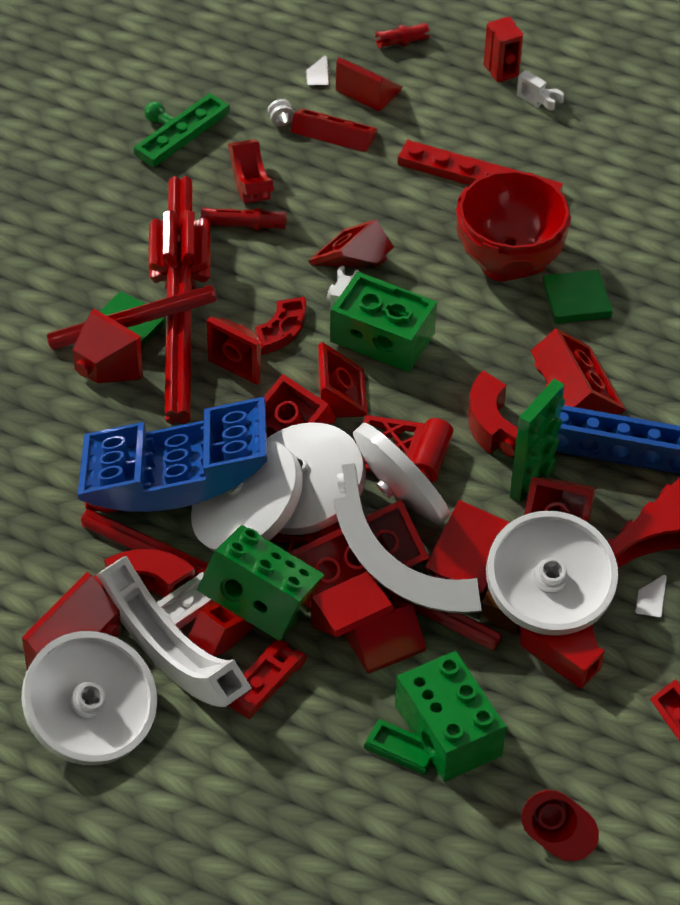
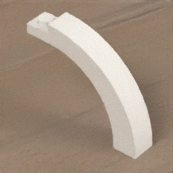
(415, 587)
(190, 667)

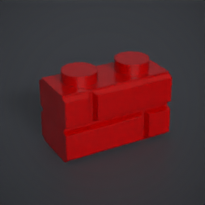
(503, 49)

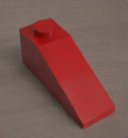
(218, 629)

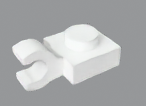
(534, 91)
(342, 281)

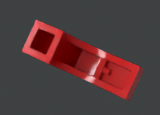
(249, 171)
(484, 419)
(157, 569)

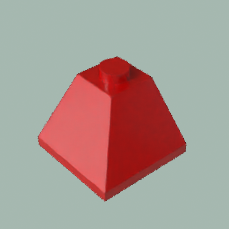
(355, 247)
(234, 348)
(107, 351)
(561, 497)

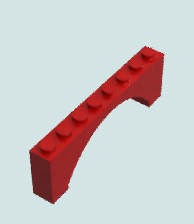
(654, 530)

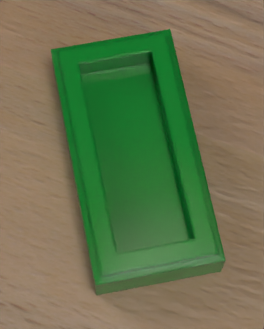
(398, 746)

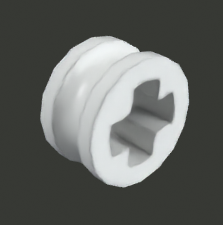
(279, 106)

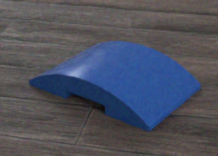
(176, 464)

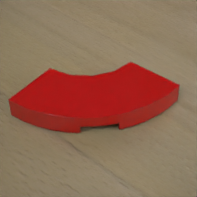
(284, 325)

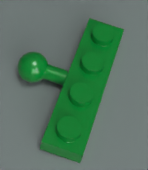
(178, 130)

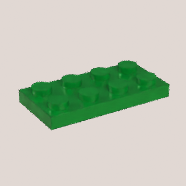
(537, 439)

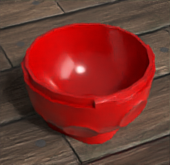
(512, 223)

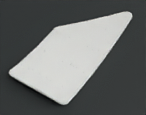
(318, 73)
(651, 598)

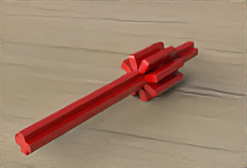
(179, 257)

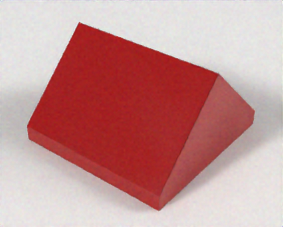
(364, 85)
(341, 383)
(349, 605)
(388, 638)

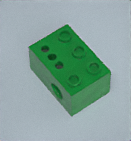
(383, 321)
(260, 582)
(450, 715)

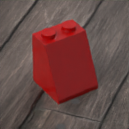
(465, 545)

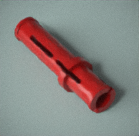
(245, 218)

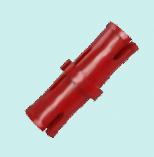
(402, 35)

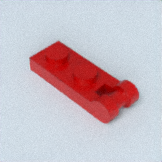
(267, 676)

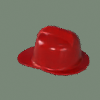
(560, 825)

